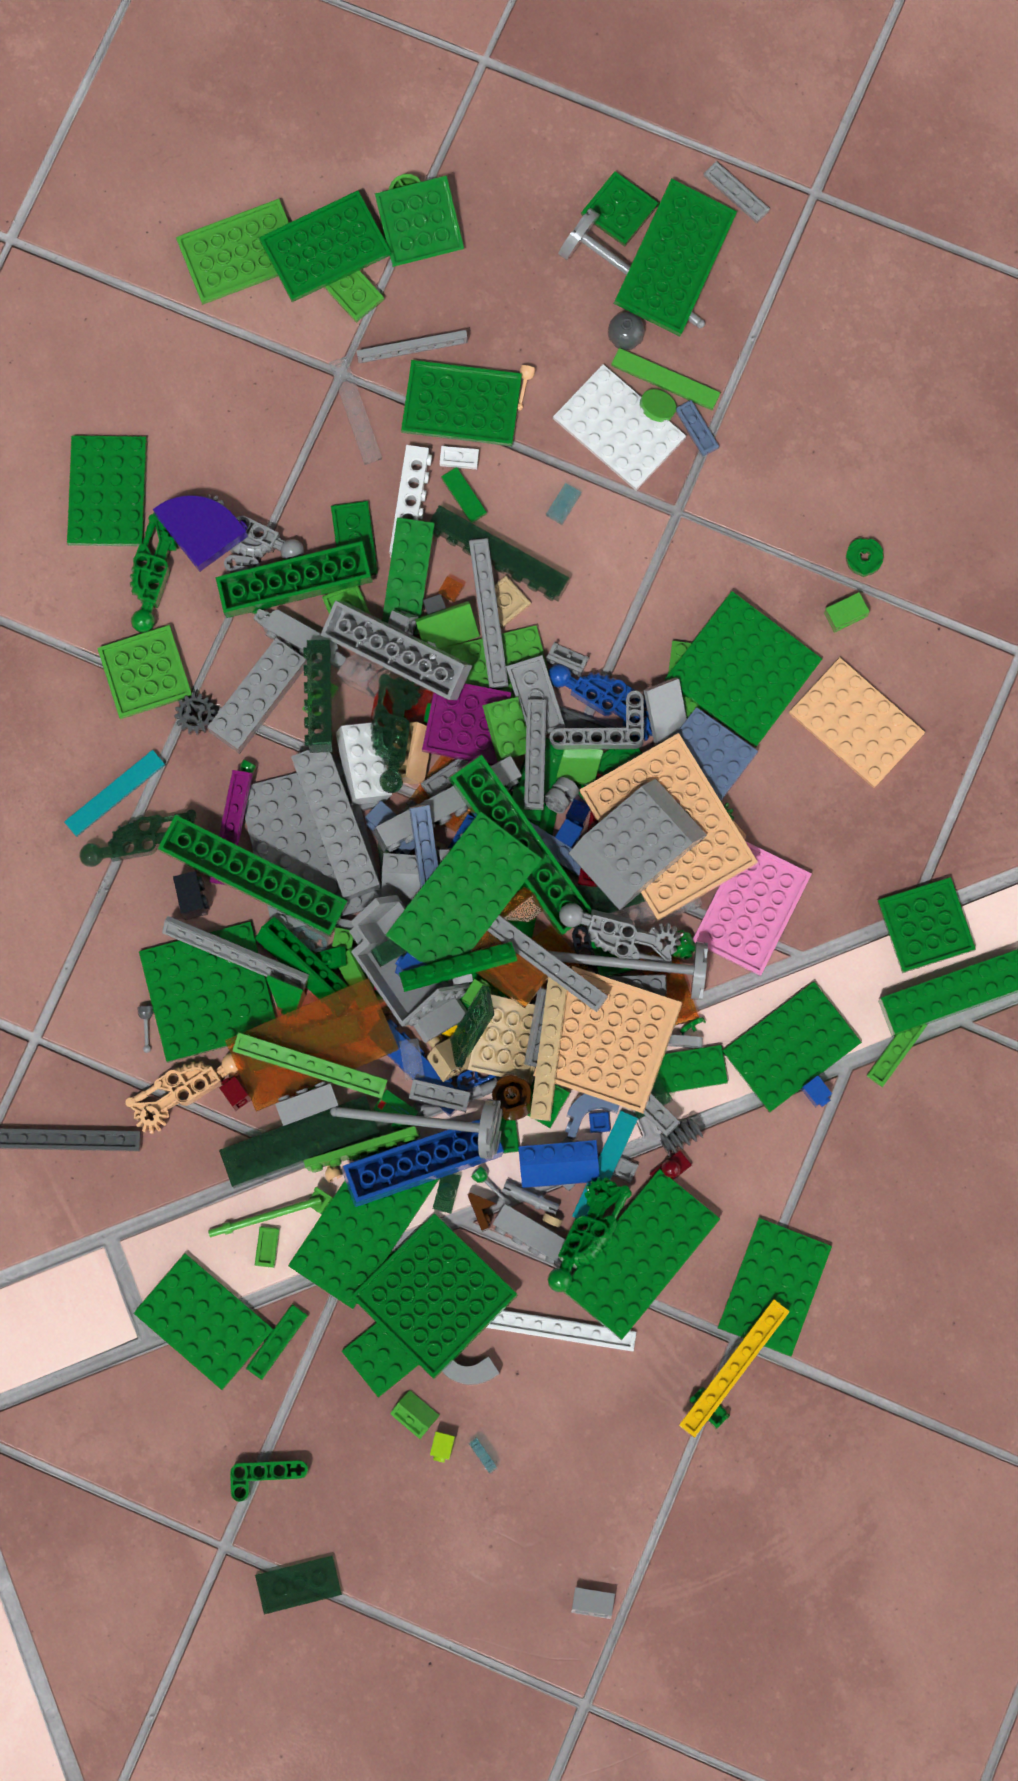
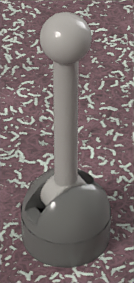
(145, 1013)

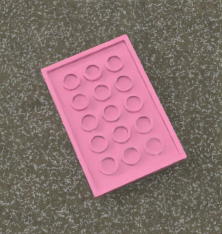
(753, 911)

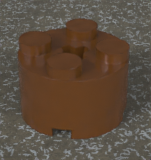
(510, 1087)

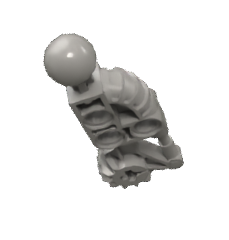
(267, 543)
(610, 938)

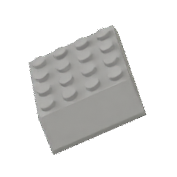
(636, 843)

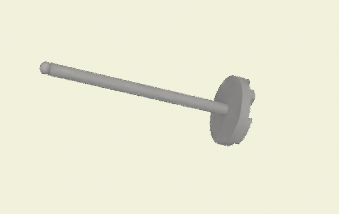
(580, 235)
(697, 970)
(488, 1128)

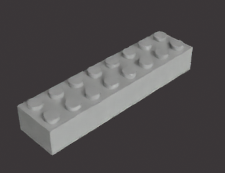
(396, 650)
(442, 807)
(336, 824)

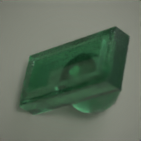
(446, 1193)

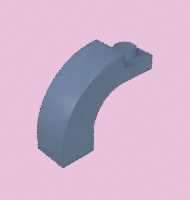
(581, 1107)

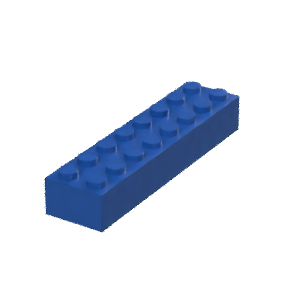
(413, 1165)

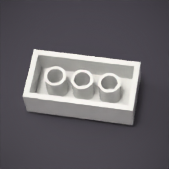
(360, 764)

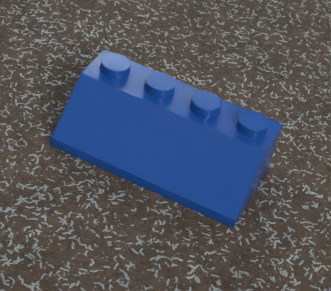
(559, 1164)

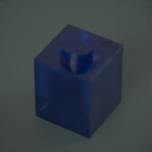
(578, 812)

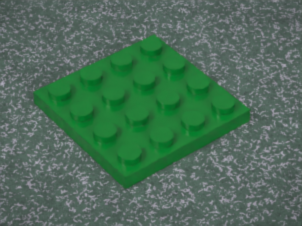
(419, 221)
(926, 925)

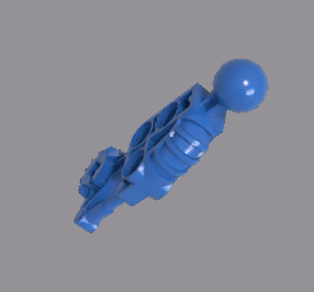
(602, 687)

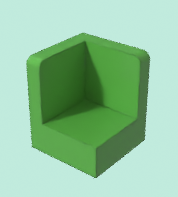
(326, 1199)

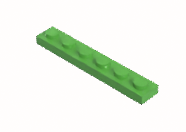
(367, 1147)

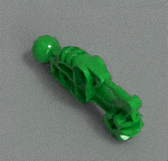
(145, 576)
(599, 1198)

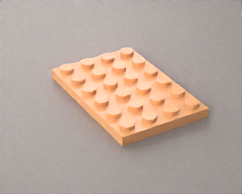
(857, 722)

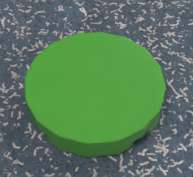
(657, 405)

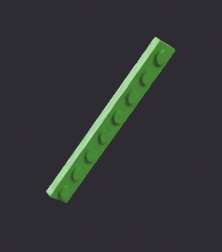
(309, 1065)

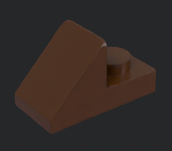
(479, 1205)

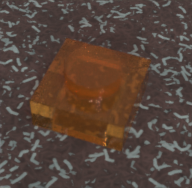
(450, 589)

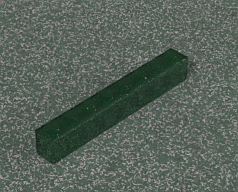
(502, 555)

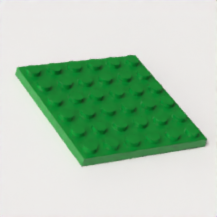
(744, 669)
(202, 996)
(434, 1296)

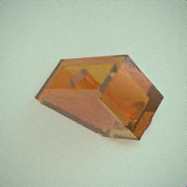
(522, 907)

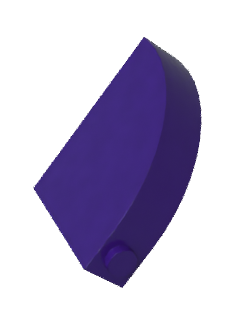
(201, 528)

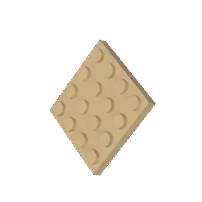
(504, 1042)

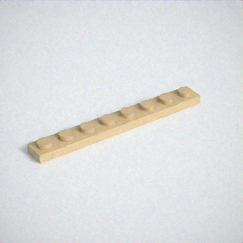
(548, 1051)

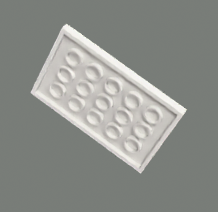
(613, 427)

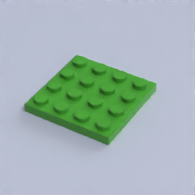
(144, 672)

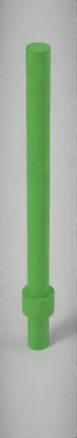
(229, 1227)

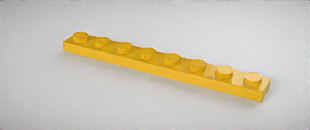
(733, 1368)

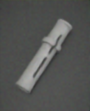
(531, 1198)

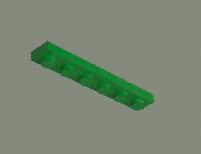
(458, 966)

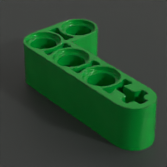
(269, 1475)

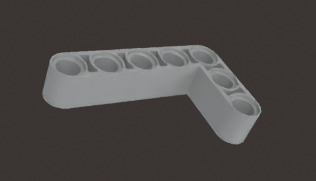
(606, 733)

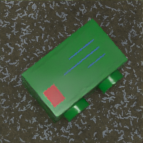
(393, 1104)

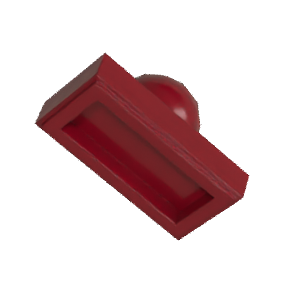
(673, 1166)

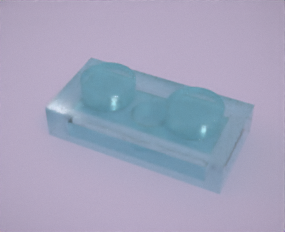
(563, 504)

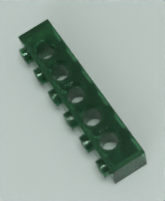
(318, 741)

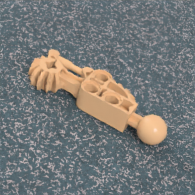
(188, 1076)

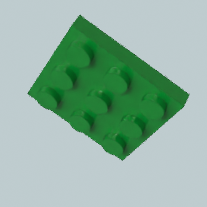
(621, 208)
(379, 1359)

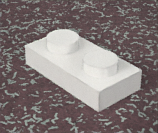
(459, 457)

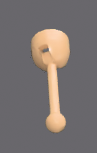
(527, 374)
(332, 1172)

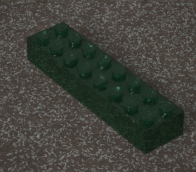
(294, 1143)

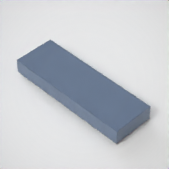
(697, 428)

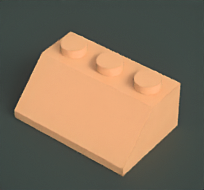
(415, 760)

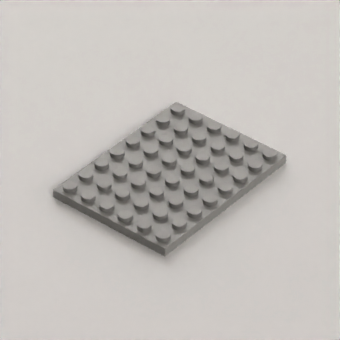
(287, 836)

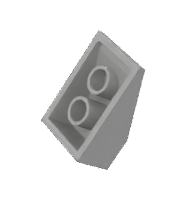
(400, 877)

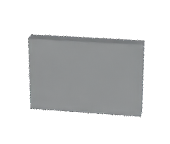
(665, 709)

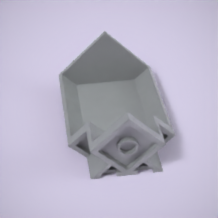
(428, 1008)

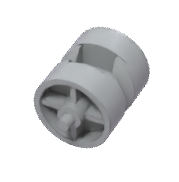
(561, 795)

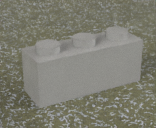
(306, 1103)

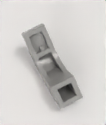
(471, 1375)

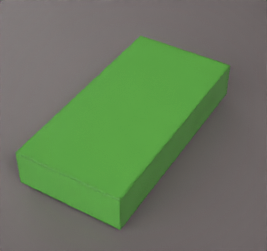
(267, 1247)

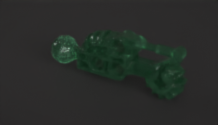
(384, 737)
(130, 833)

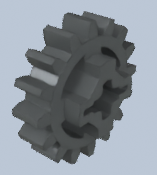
(188, 717)

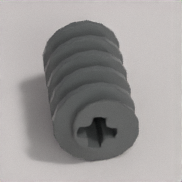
(680, 1136)

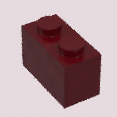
(234, 1093)

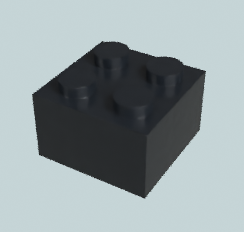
(190, 896)

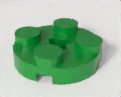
(864, 567)

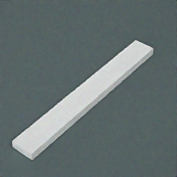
(561, 1330)

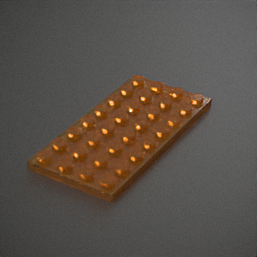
(339, 1028)

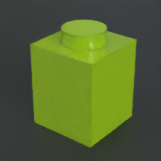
(442, 1447)

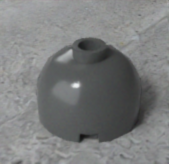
(626, 330)

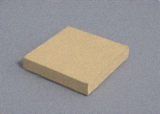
(509, 601)

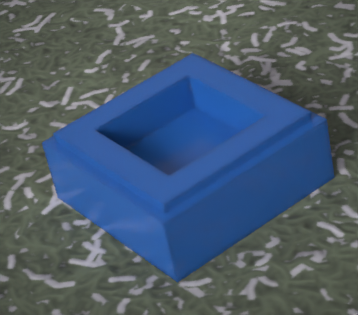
(599, 1122)

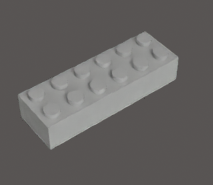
(257, 696)

